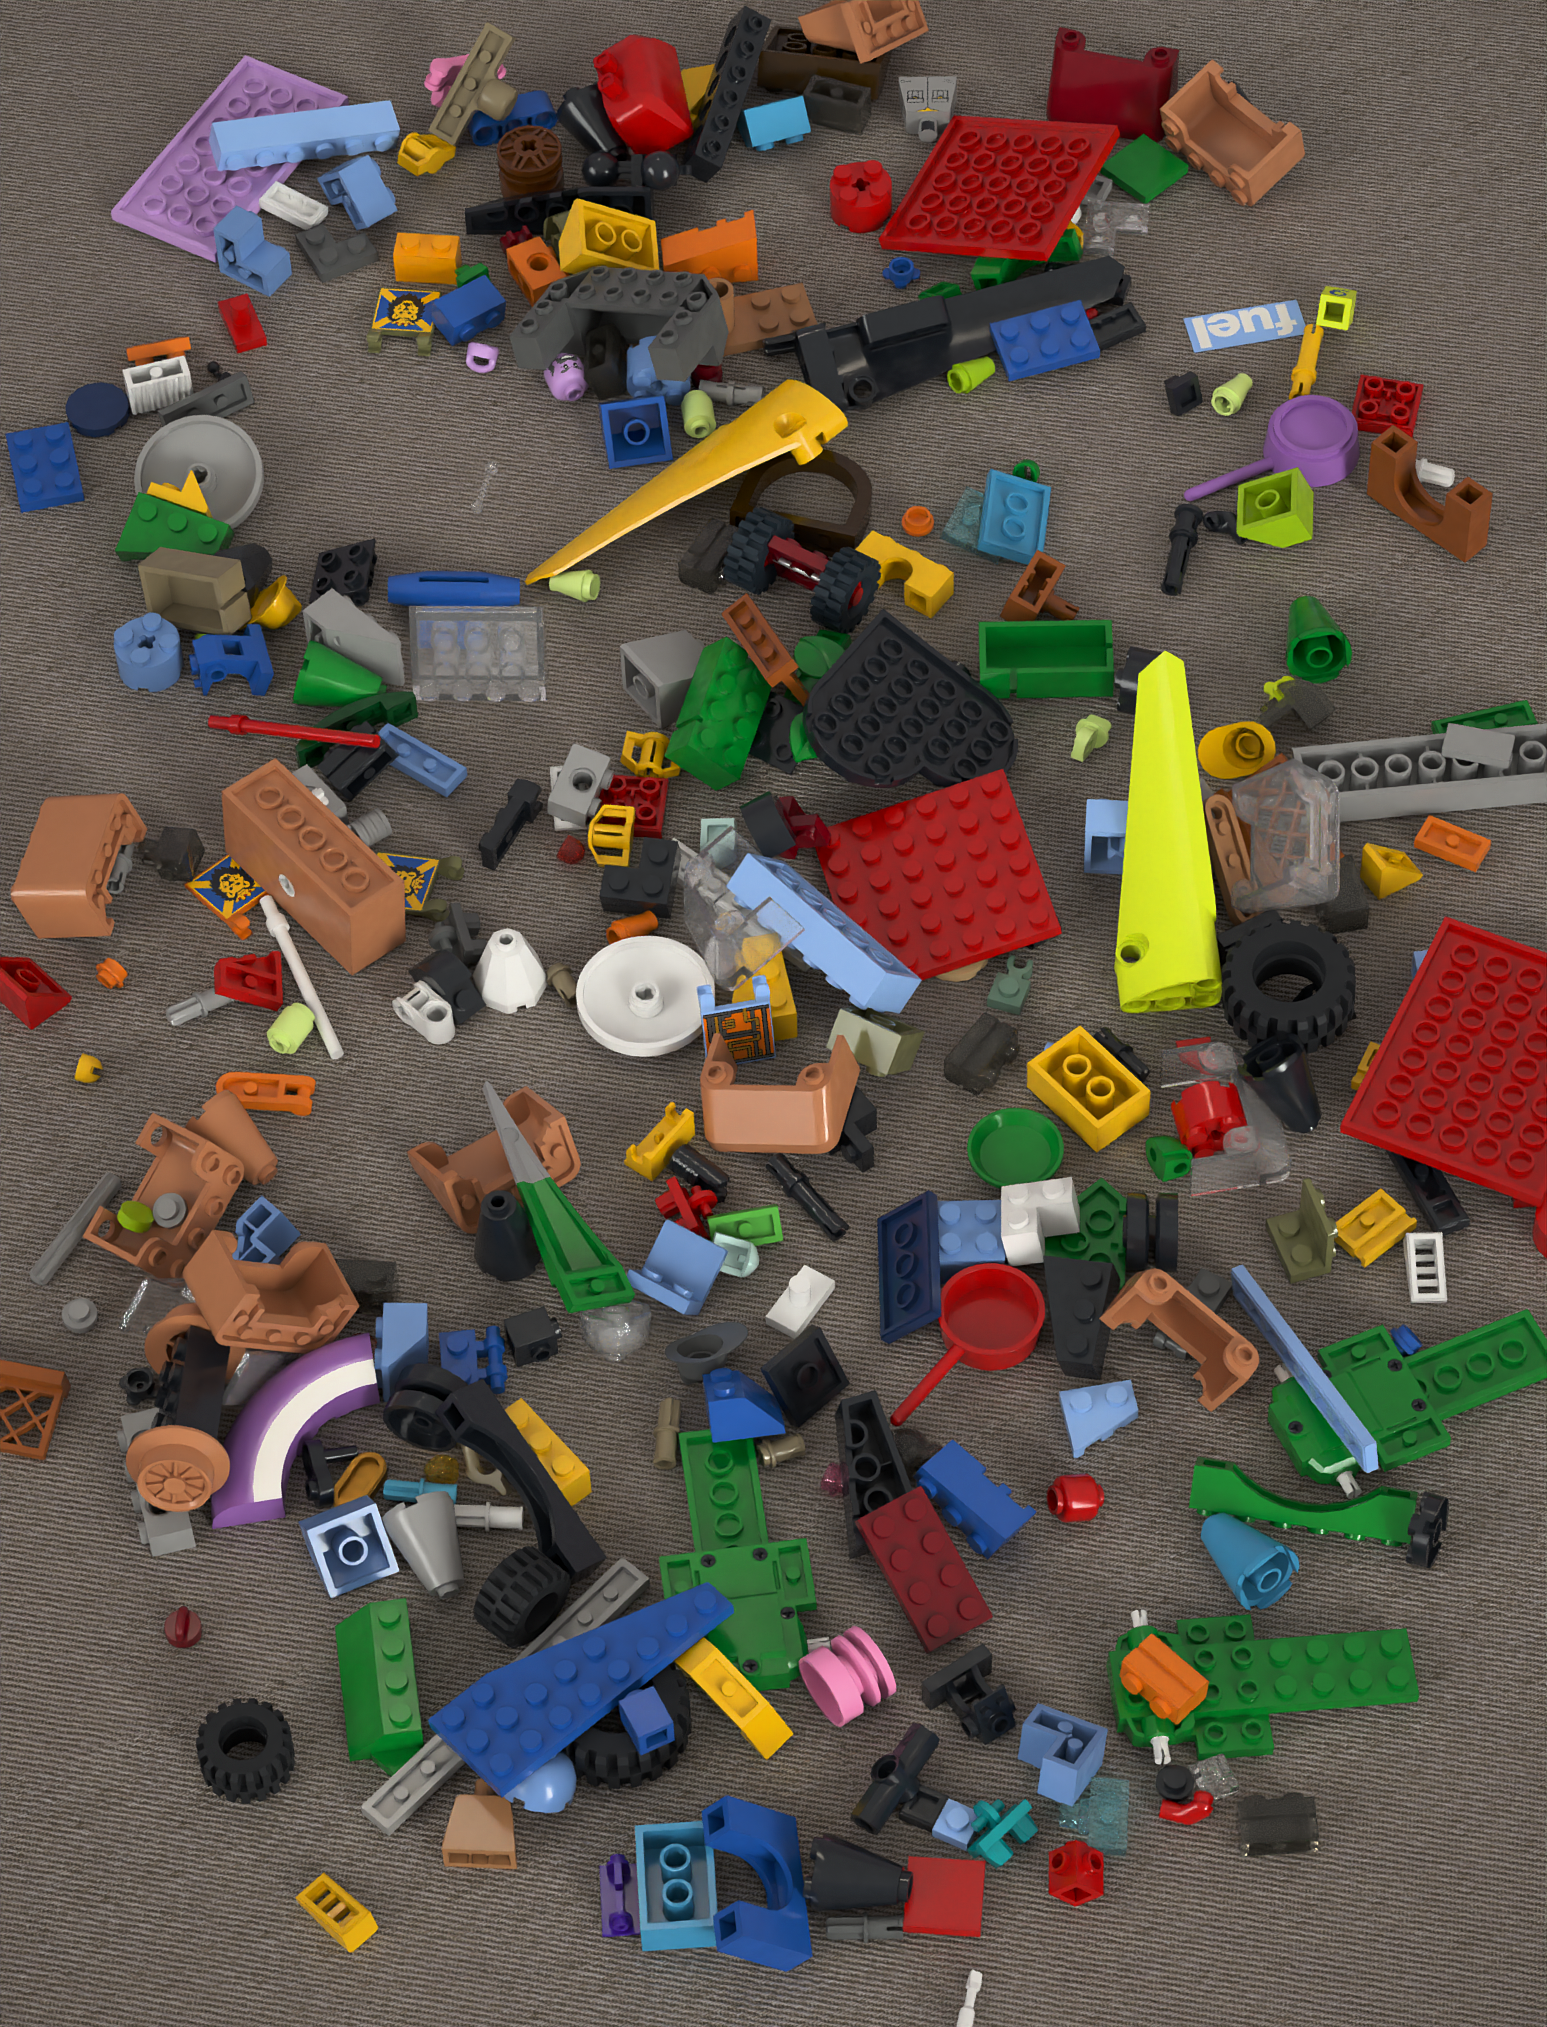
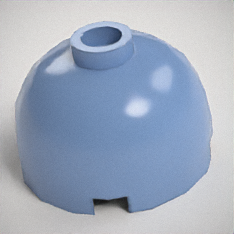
(547, 1787)

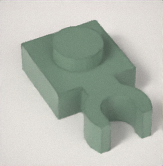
(1011, 989)

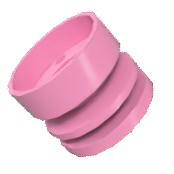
(847, 1676)

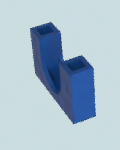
(771, 1846)

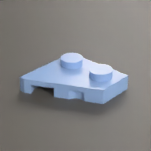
(1096, 1412)

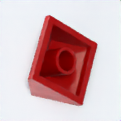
(29, 991)

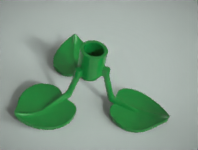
(814, 658)

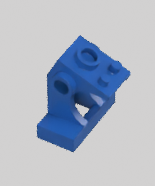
(249, 659)

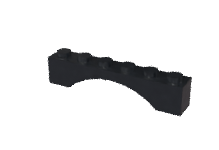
(483, 1425)

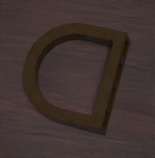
(812, 533)

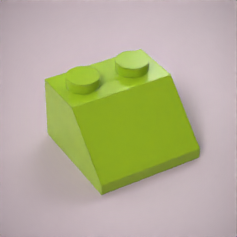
(1276, 509)

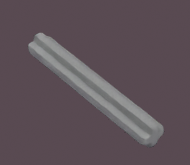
(74, 1229)

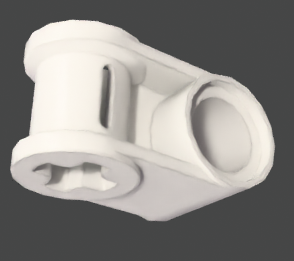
(426, 1013)

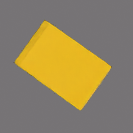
(1387, 870)

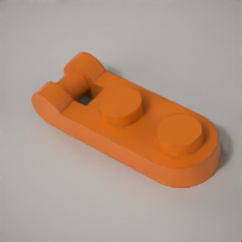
(269, 1091)

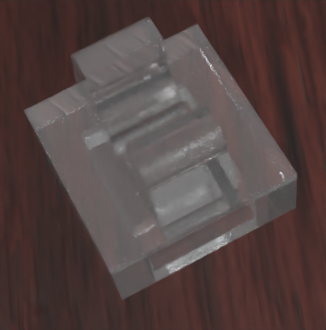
(1214, 1776)

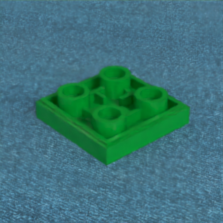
(1144, 169)

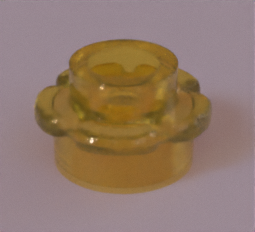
(442, 1469)

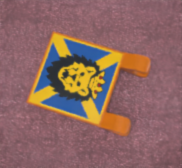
(228, 893)

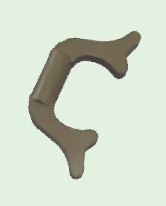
(478, 1475)

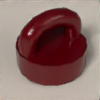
(183, 1628)

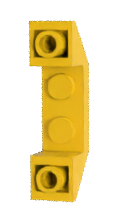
(735, 1697)

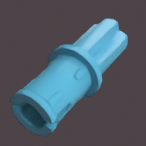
(407, 1490)

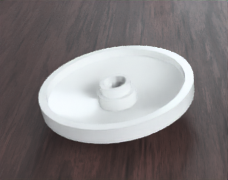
(643, 995)

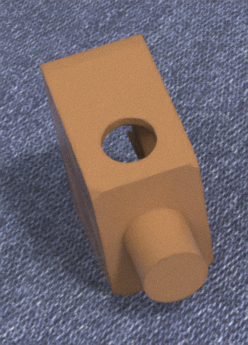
(480, 1831)

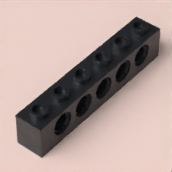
(726, 93)

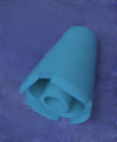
(1249, 1561)

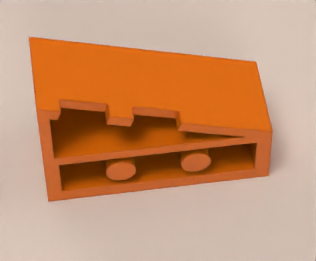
(717, 252)

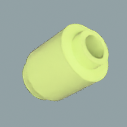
(698, 414)
(291, 1028)

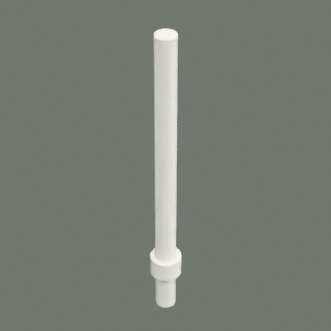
(279, 928)

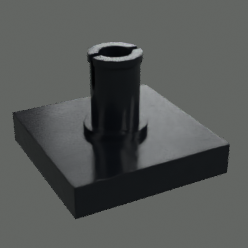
(805, 1376)

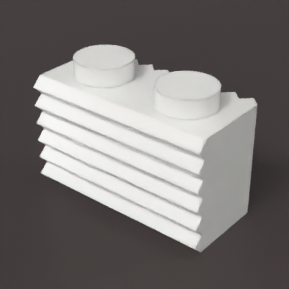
(157, 384)

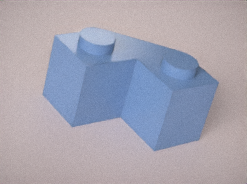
(263, 1233)

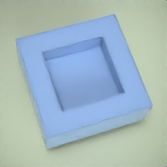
(955, 1825)

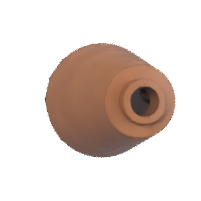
(234, 1131)

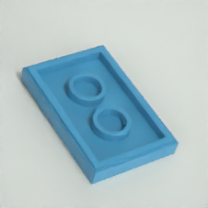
(1013, 517)

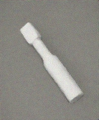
(967, 2013)

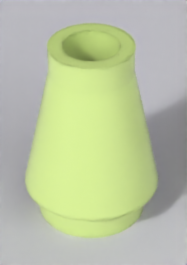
(1230, 396)
(576, 584)

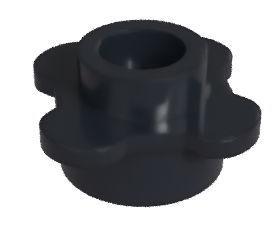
(135, 1378)

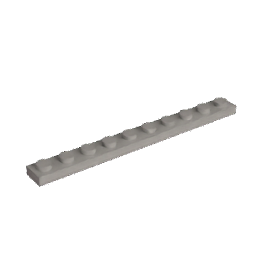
(437, 1761)

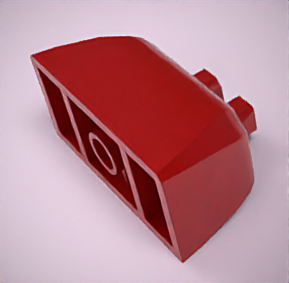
(644, 93)

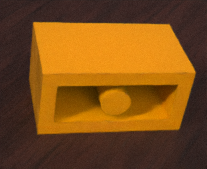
(427, 258)

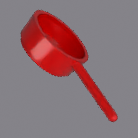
(986, 1322)

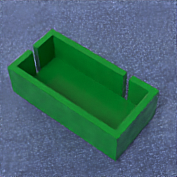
(1046, 658)
(719, 715)

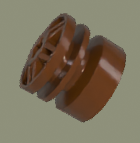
(529, 161)

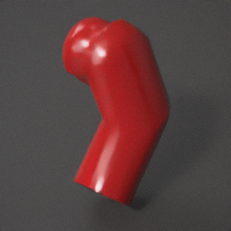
(1189, 1813)

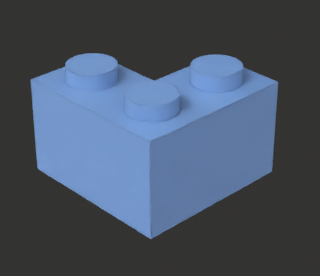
(360, 191)
(246, 254)
(1064, 1749)

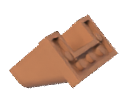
(864, 25)

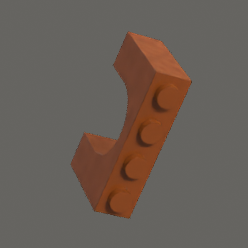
(1393, 482)

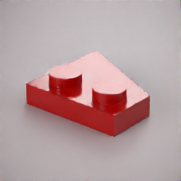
(251, 979)

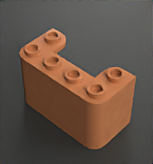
(1229, 136)
(70, 863)
(270, 1305)

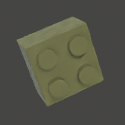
(877, 1040)

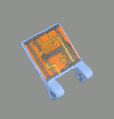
(743, 1025)

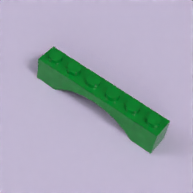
(1225, 1488)

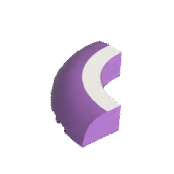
(284, 1415)

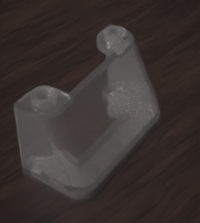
(1292, 838)

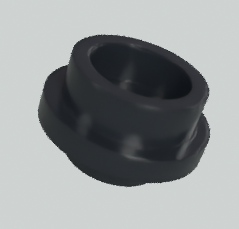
(1174, 1783)

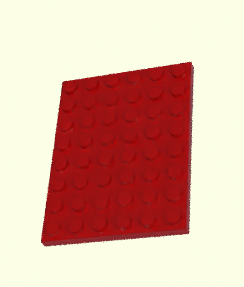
(1465, 1066)

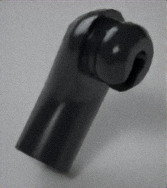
(1223, 523)

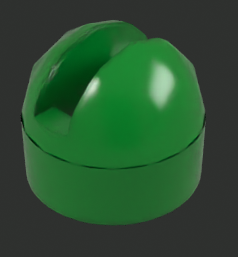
(1020, 470)

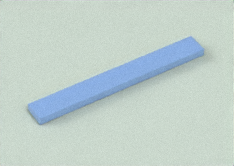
(1304, 1369)

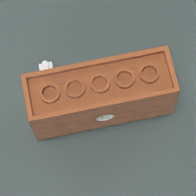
(314, 866)

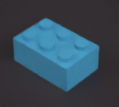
(675, 1886)

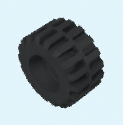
(522, 1597)
(252, 1776)

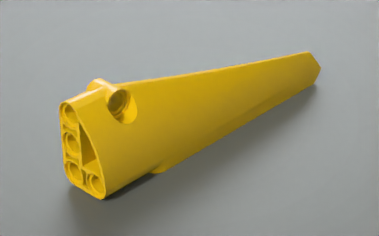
(785, 420)

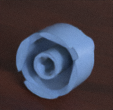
(643, 380)
(148, 653)

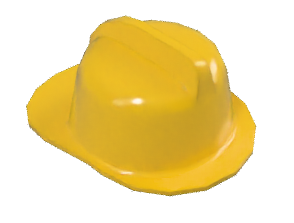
(275, 606)
(1236, 749)

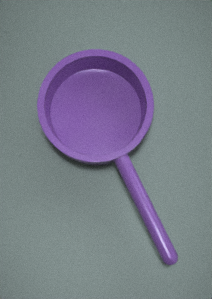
(1304, 434)

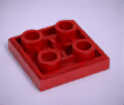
(1386, 403)
(643, 793)
(945, 1897)

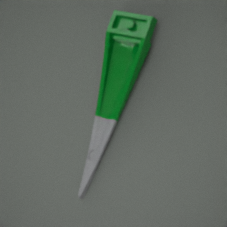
(571, 1252)

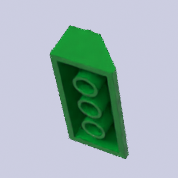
(379, 1680)

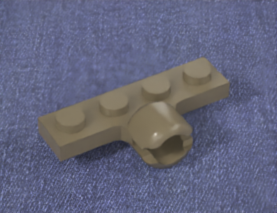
(477, 87)

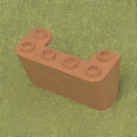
(183, 1166)

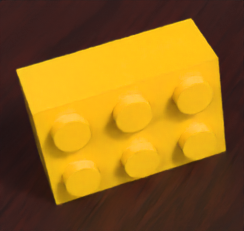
(1088, 1088)

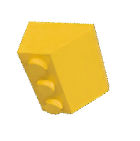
(606, 238)

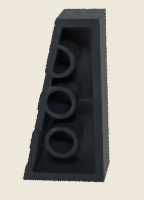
(868, 1463)

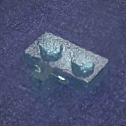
(1101, 1815)

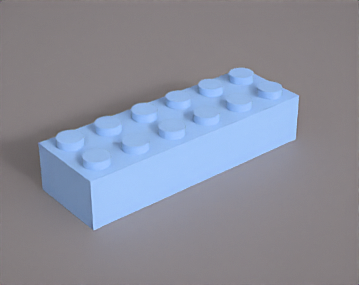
(830, 937)

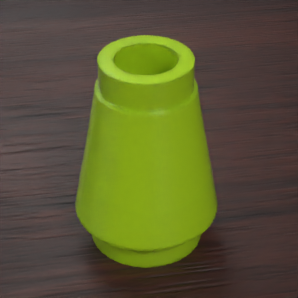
(969, 374)

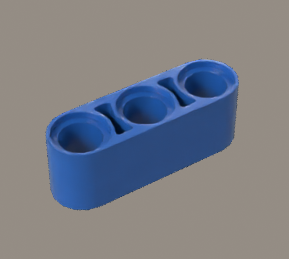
(530, 109)

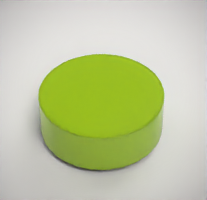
(135, 1216)

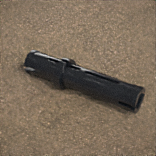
(798, 1186)

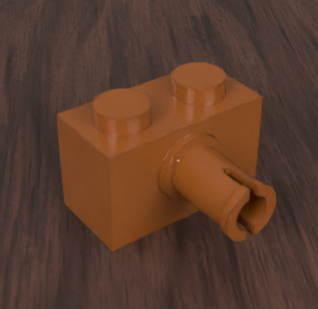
(1036, 592)

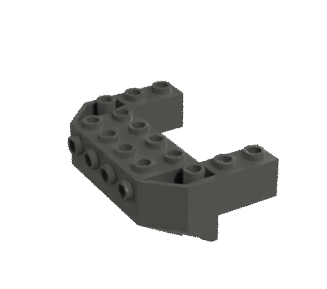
(672, 306)

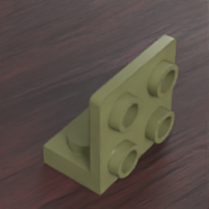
(1304, 1236)

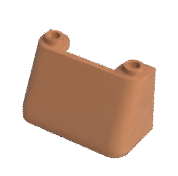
(482, 1167)
(1223, 1353)

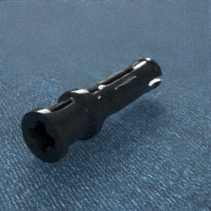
(1183, 538)

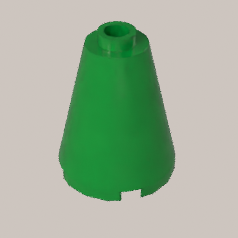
(1315, 642)
(333, 679)

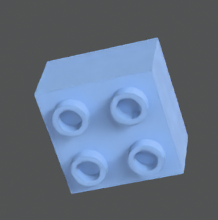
(1105, 836)

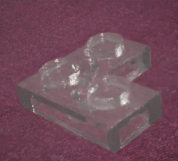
(1107, 219)

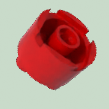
(861, 196)
(1206, 1116)

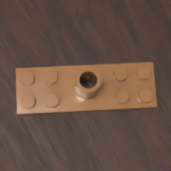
(761, 314)

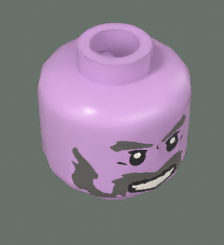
(566, 377)

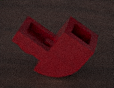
(808, 829)

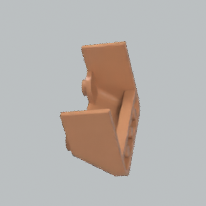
(777, 1117)

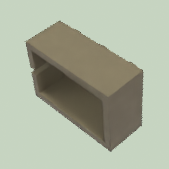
(195, 590)

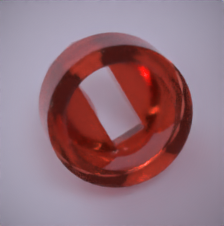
(571, 851)

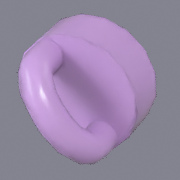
(483, 351)

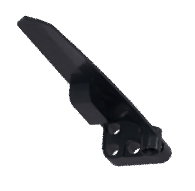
(928, 336)

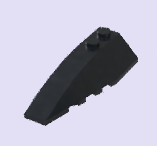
(534, 207)

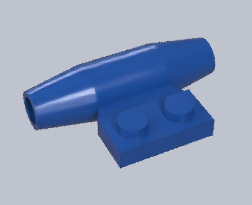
(453, 589)

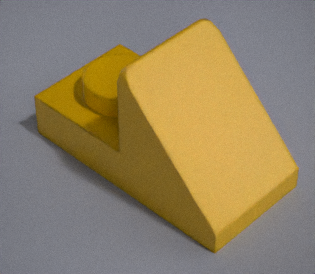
(189, 498)

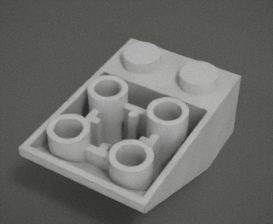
(356, 635)

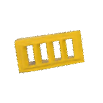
(351, 1930)

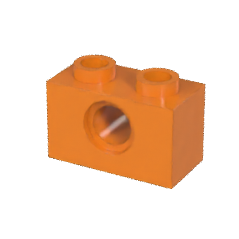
(533, 267)

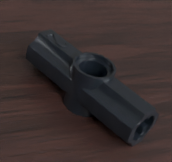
(895, 1778)

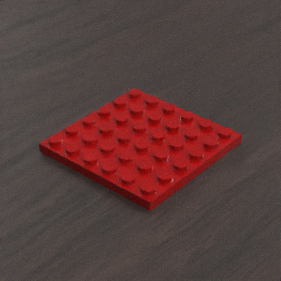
(999, 187)
(942, 877)

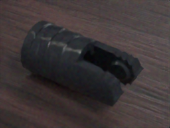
(699, 1171)

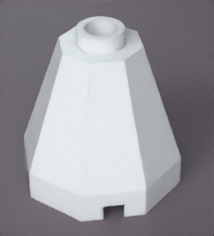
(509, 973)

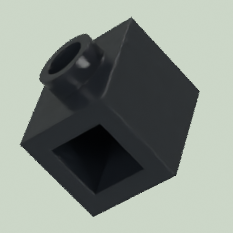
(532, 1336)

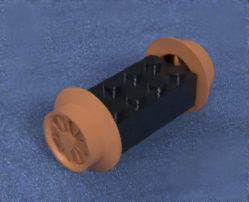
(180, 1457)

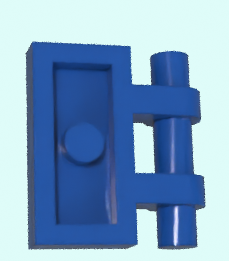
(460, 1354)

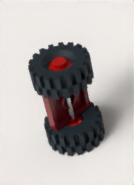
(767, 549)

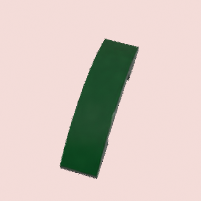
(389, 708)

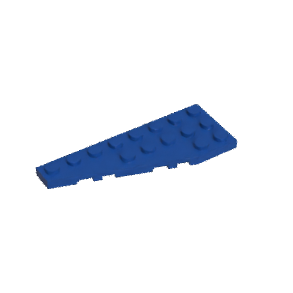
(545, 1701)

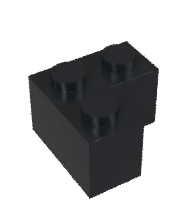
(645, 888)

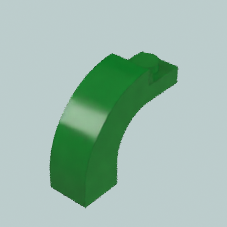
(996, 271)

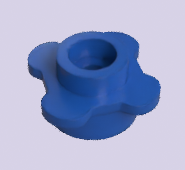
(901, 272)

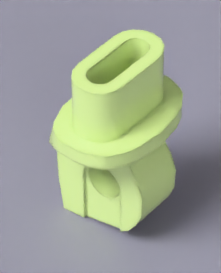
(1090, 734)

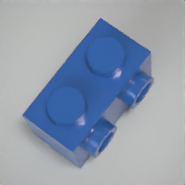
(468, 310)

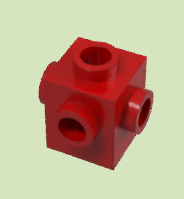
(1076, 1873)

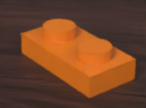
(145, 353)
(1452, 843)

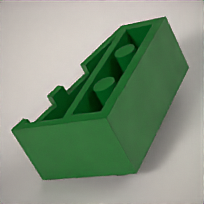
(166, 525)

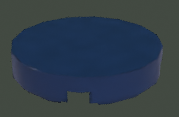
(97, 409)

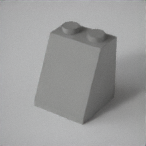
(660, 673)

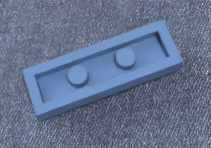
(423, 762)

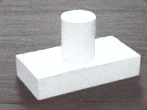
(800, 1301)

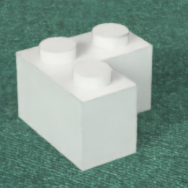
(1036, 1212)

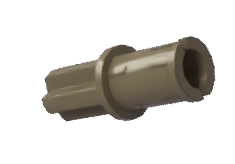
(667, 1434)

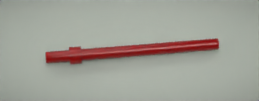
(242, 725)

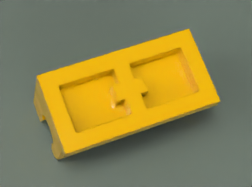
(660, 1144)

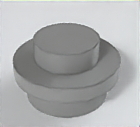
(170, 1210)
(79, 1315)

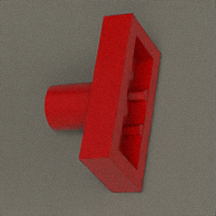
(242, 323)

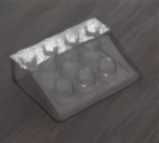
(478, 653)

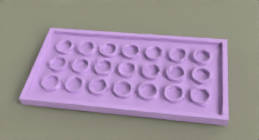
(182, 189)

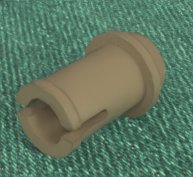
(560, 977)
(780, 1450)

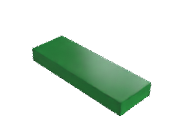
(1501, 716)

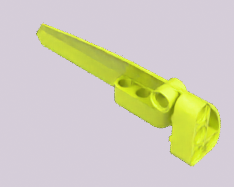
(1166, 872)

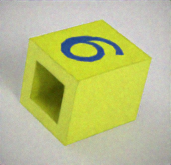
(1336, 307)

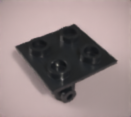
(347, 571)
(772, 735)

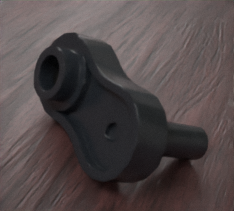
(315, 1459)

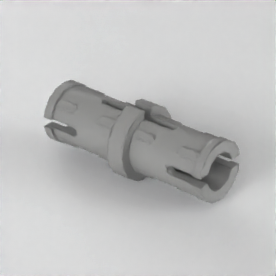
(732, 393)

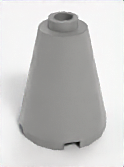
(429, 1541)

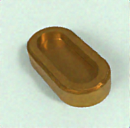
(361, 1478)

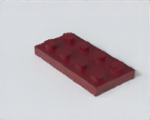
(923, 1569)

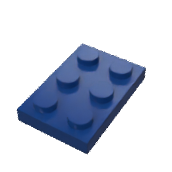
(1044, 340)
(44, 467)

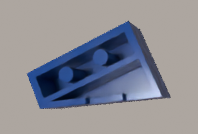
(971, 1499)

